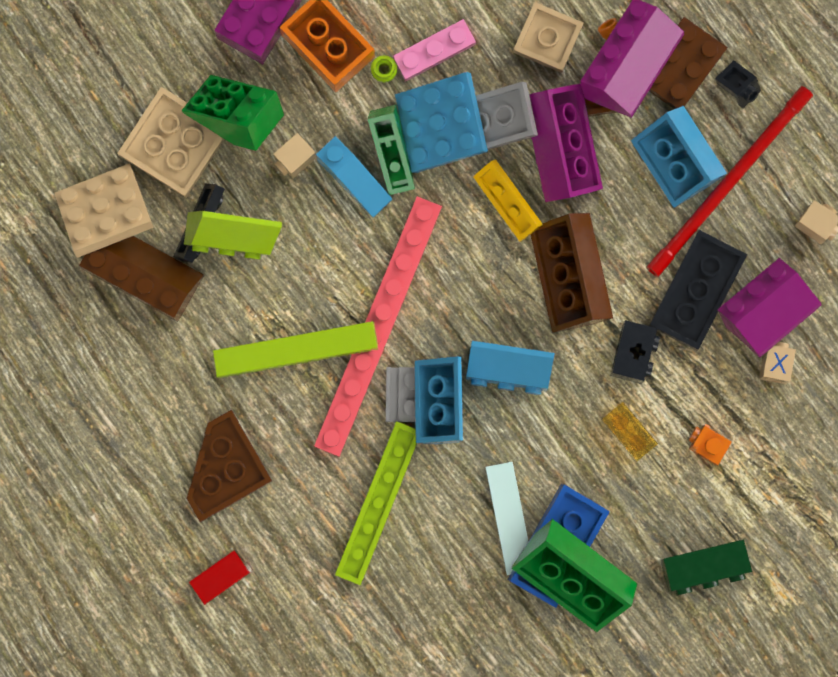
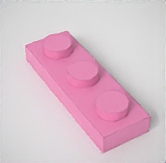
(434, 50)

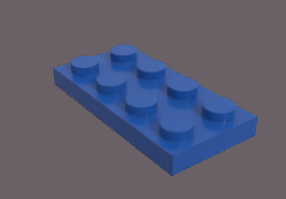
(575, 514)

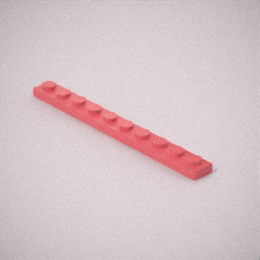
(383, 314)

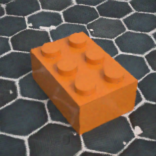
(327, 42)

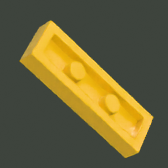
(507, 200)

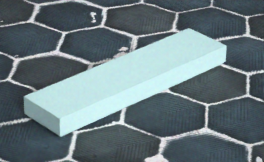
(507, 512)

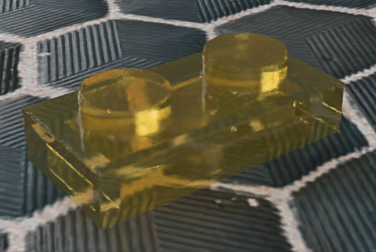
(629, 431)

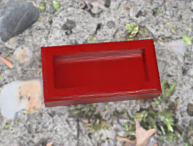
(219, 577)

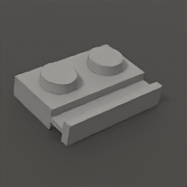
(400, 394)

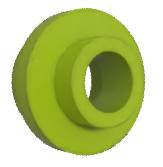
(384, 61)

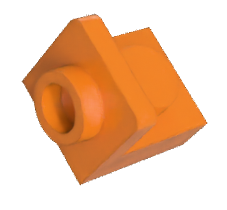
(709, 444)

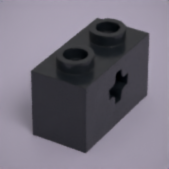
(624, 365)

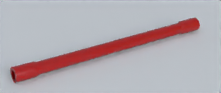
(667, 254)

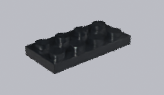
(698, 290)

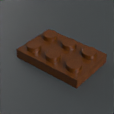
(687, 65)

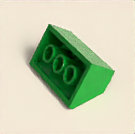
(575, 576)

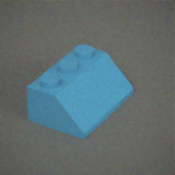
(678, 156)
(509, 367)
(438, 401)

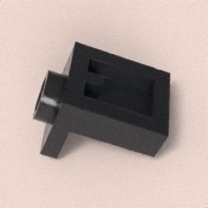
(739, 83)

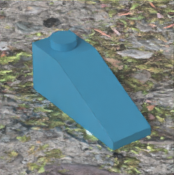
(353, 176)

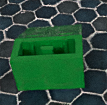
(235, 111)

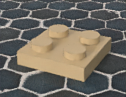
(548, 37)

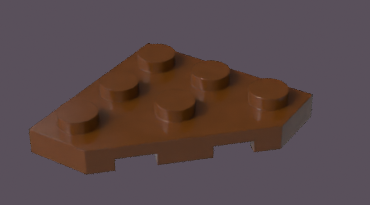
(225, 468)

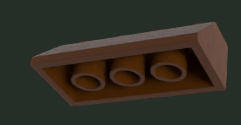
(571, 272)
(145, 275)

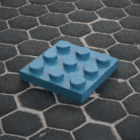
(441, 122)

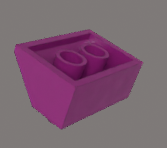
(769, 307)

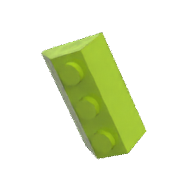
(231, 234)

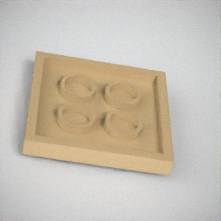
(170, 144)
(103, 210)

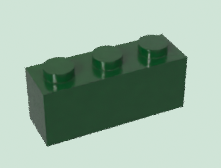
(706, 567)

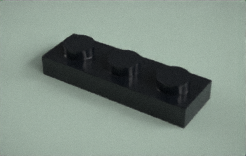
(209, 201)

